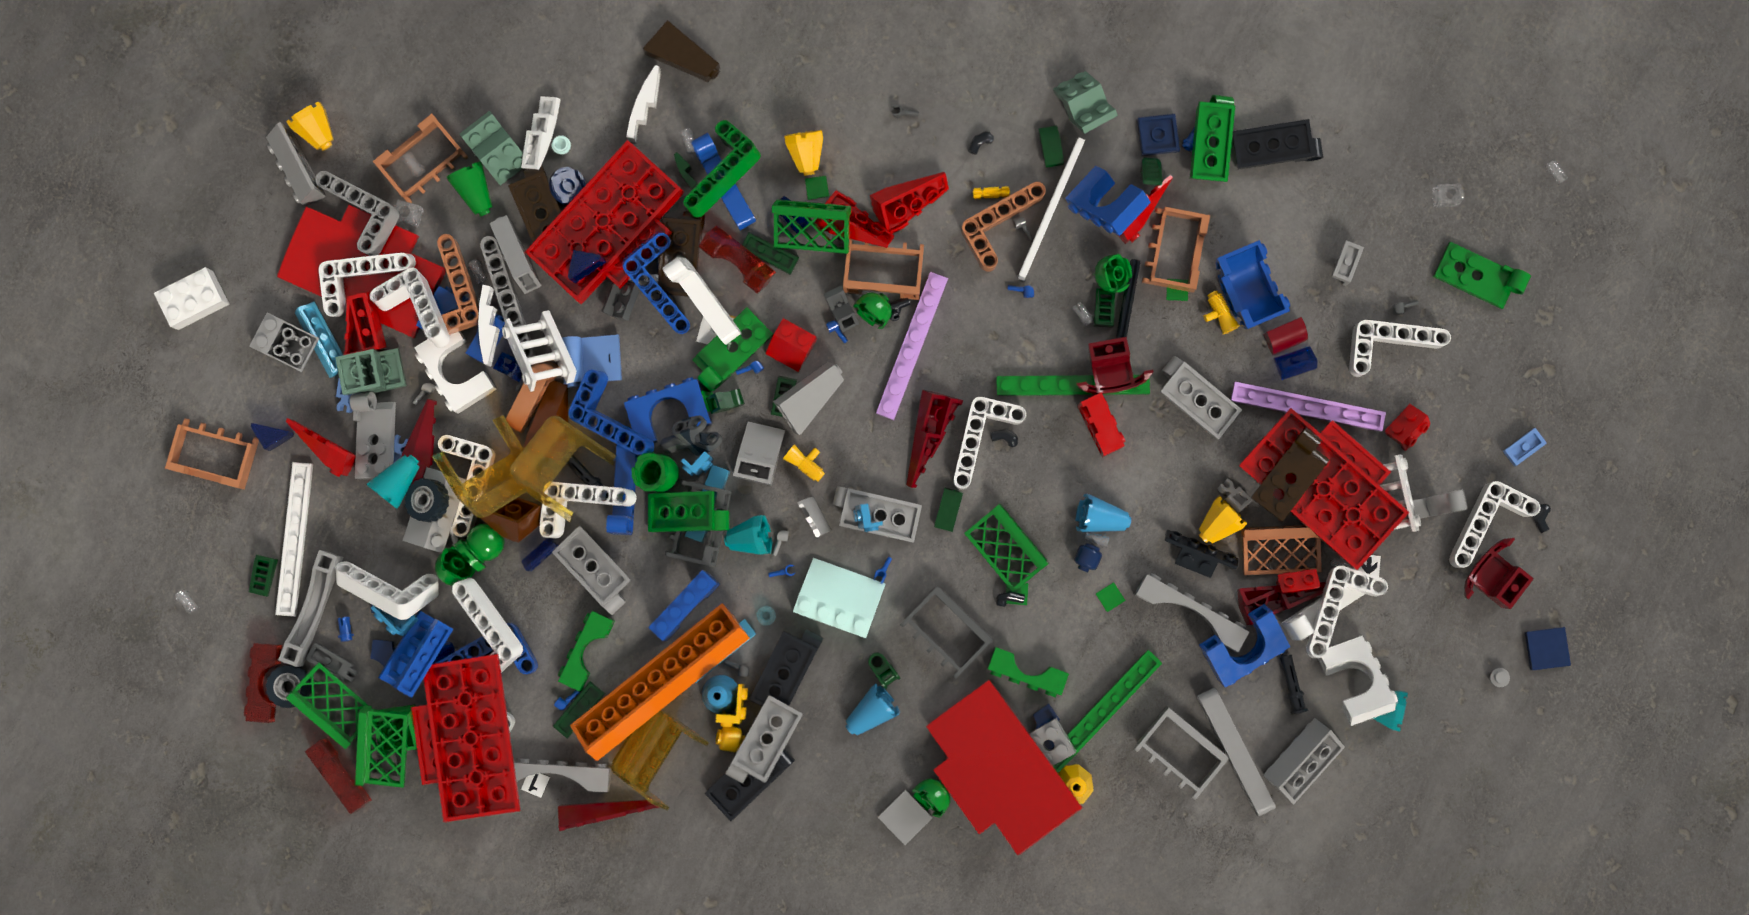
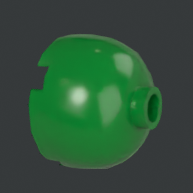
(1113, 273)
(874, 309)
(453, 566)
(932, 795)

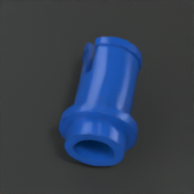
(1188, 143)
(345, 629)

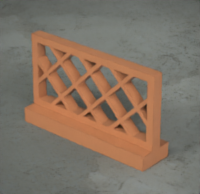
(1276, 533)

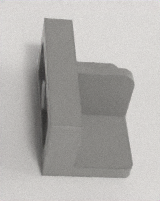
(1347, 262)

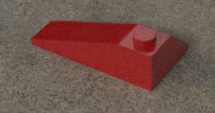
(860, 225)
(332, 455)

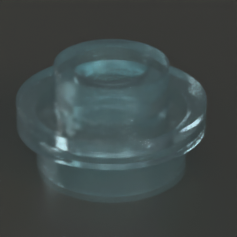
(761, 611)

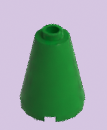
(472, 188)

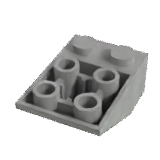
(284, 342)
(759, 453)

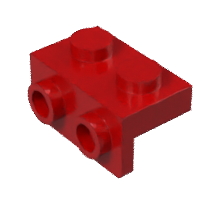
(1408, 427)
(1298, 581)

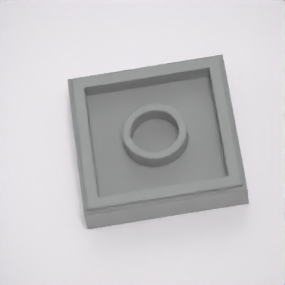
(905, 817)

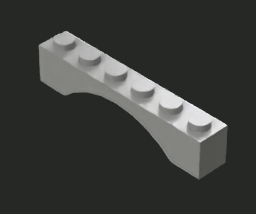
(321, 583)
(1155, 592)
(592, 778)

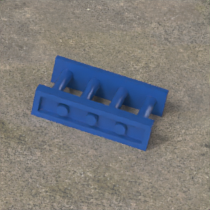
(415, 654)

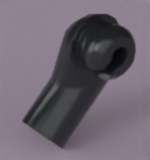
(984, 137)
(896, 307)
(1006, 435)
(1541, 517)
(1009, 596)

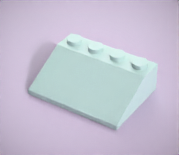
(839, 597)

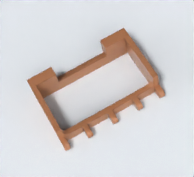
(388, 158)
(1203, 224)
(857, 287)
(177, 445)

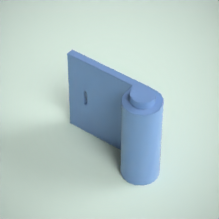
(594, 354)

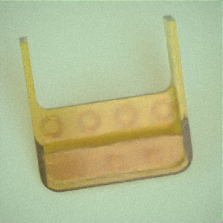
(548, 455)
(492, 486)
(647, 750)

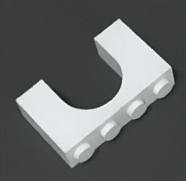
(457, 395)
(1357, 655)

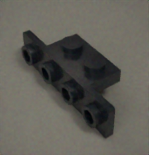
(1199, 556)

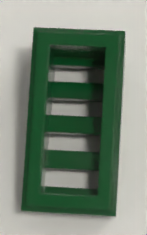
(1151, 171)
(1100, 322)
(781, 379)
(269, 577)

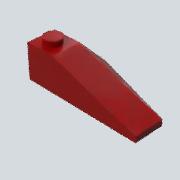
(903, 201)
(1135, 227)

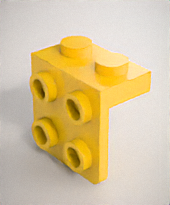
(728, 720)

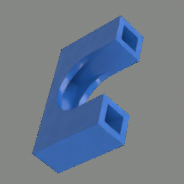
(1113, 217)
(446, 303)
(641, 408)
(670, 619)
(1269, 644)

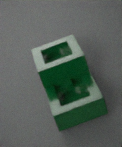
(1051, 146)
(684, 169)
(948, 509)

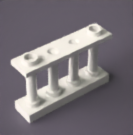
(552, 339)
(1401, 464)

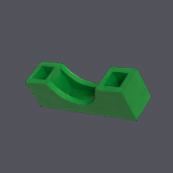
(575, 672)
(1050, 680)

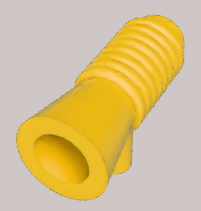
(1222, 312)
(804, 463)

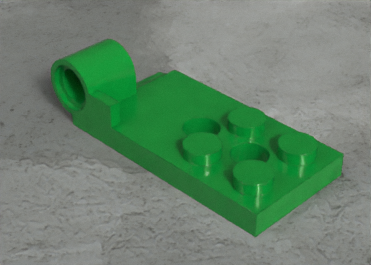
(1216, 121)
(1495, 280)
(719, 363)
(698, 513)

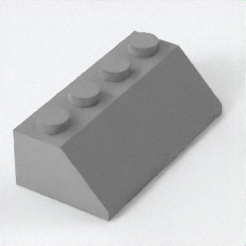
(294, 164)
(433, 534)
(1304, 760)

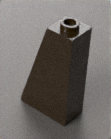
(679, 51)

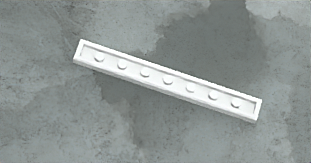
(1051, 208)
(294, 539)

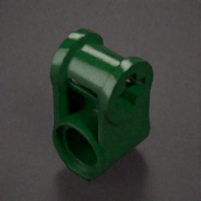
(883, 671)

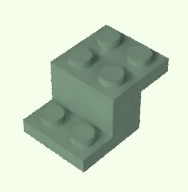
(1085, 102)
(493, 147)
(370, 371)

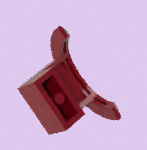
(1112, 367)
(1498, 577)

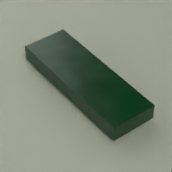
(769, 254)
(584, 701)

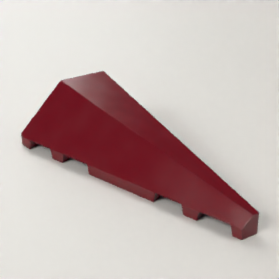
(932, 419)
(421, 439)
(1271, 596)
(586, 813)

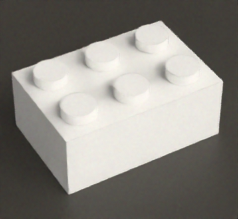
(191, 298)

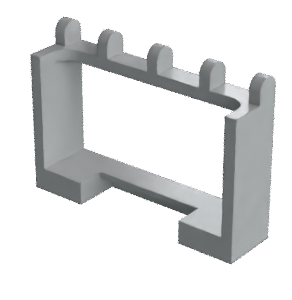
(1212, 749)

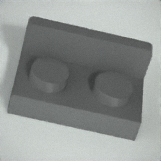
(621, 301)

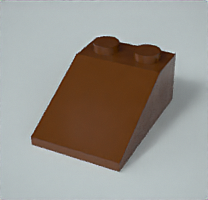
(515, 519)

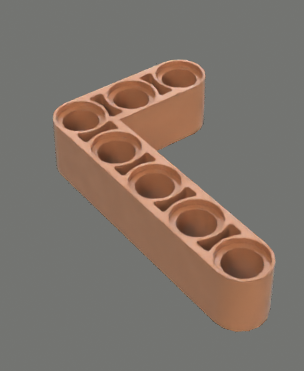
(997, 218)
(458, 289)

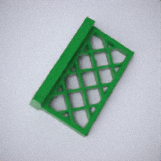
(811, 210)
(1020, 538)
(316, 714)
(365, 743)

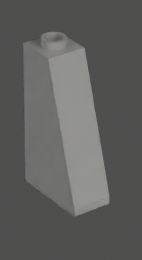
(515, 254)
(809, 396)

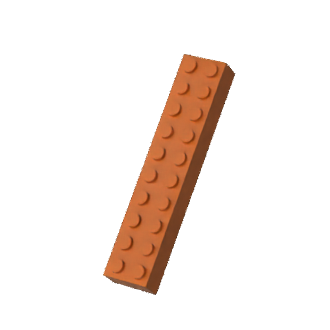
(659, 682)

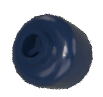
(1088, 557)

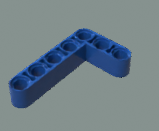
(733, 199)
(652, 285)
(604, 422)
(622, 517)
(485, 649)

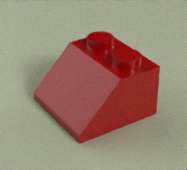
(791, 345)

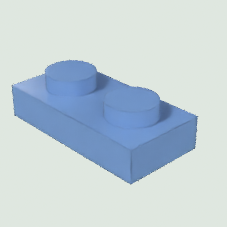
(1524, 447)

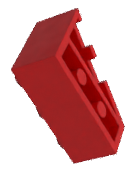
(363, 325)
(1101, 424)

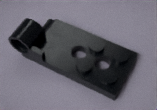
(1293, 139)
(790, 654)
(745, 794)

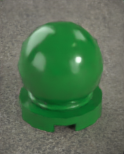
(655, 472)
(481, 545)

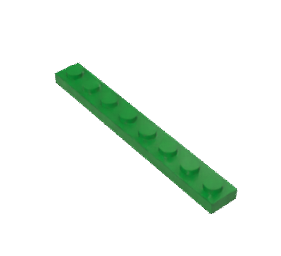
(1055, 386)
(1111, 703)

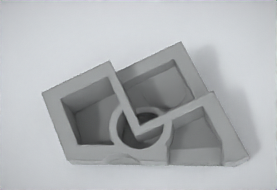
(814, 516)

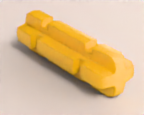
(991, 192)

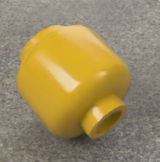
(729, 739)

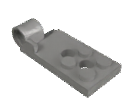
(1183, 389)
(373, 420)
(849, 498)
(605, 580)
(1054, 732)
(754, 755)

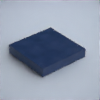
(1158, 134)
(1547, 648)

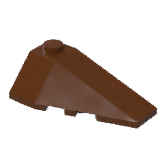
(552, 404)

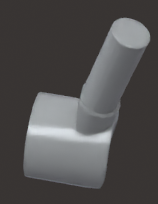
(426, 388)
(782, 536)

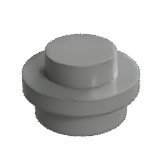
(1499, 677)

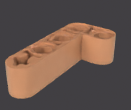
(527, 401)

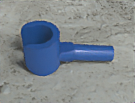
(1028, 290)
(833, 326)
(756, 366)
(781, 572)
(882, 572)
(561, 704)

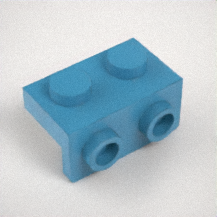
(702, 464)
(862, 515)
(394, 625)

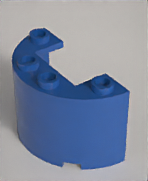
(1249, 286)

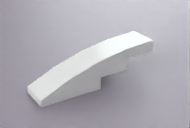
(646, 98)
(541, 133)
(487, 332)

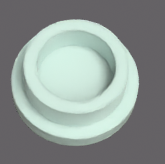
(561, 145)

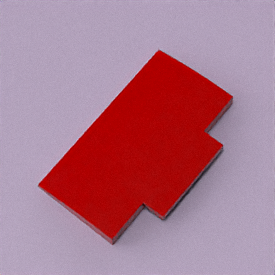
(608, 219)
(327, 239)
(1345, 499)
(467, 739)
(999, 770)

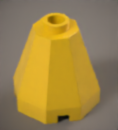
(313, 126)
(805, 150)
(1220, 521)
(1078, 775)

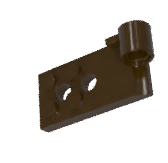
(532, 195)
(684, 239)
(1303, 462)

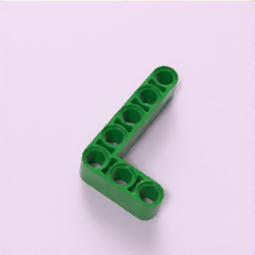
(726, 173)

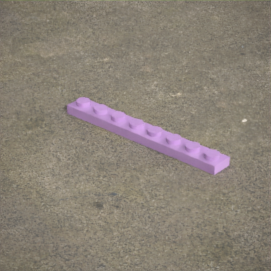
(912, 346)
(1308, 406)

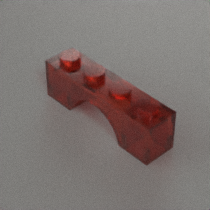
(721, 245)
(259, 706)
(328, 764)

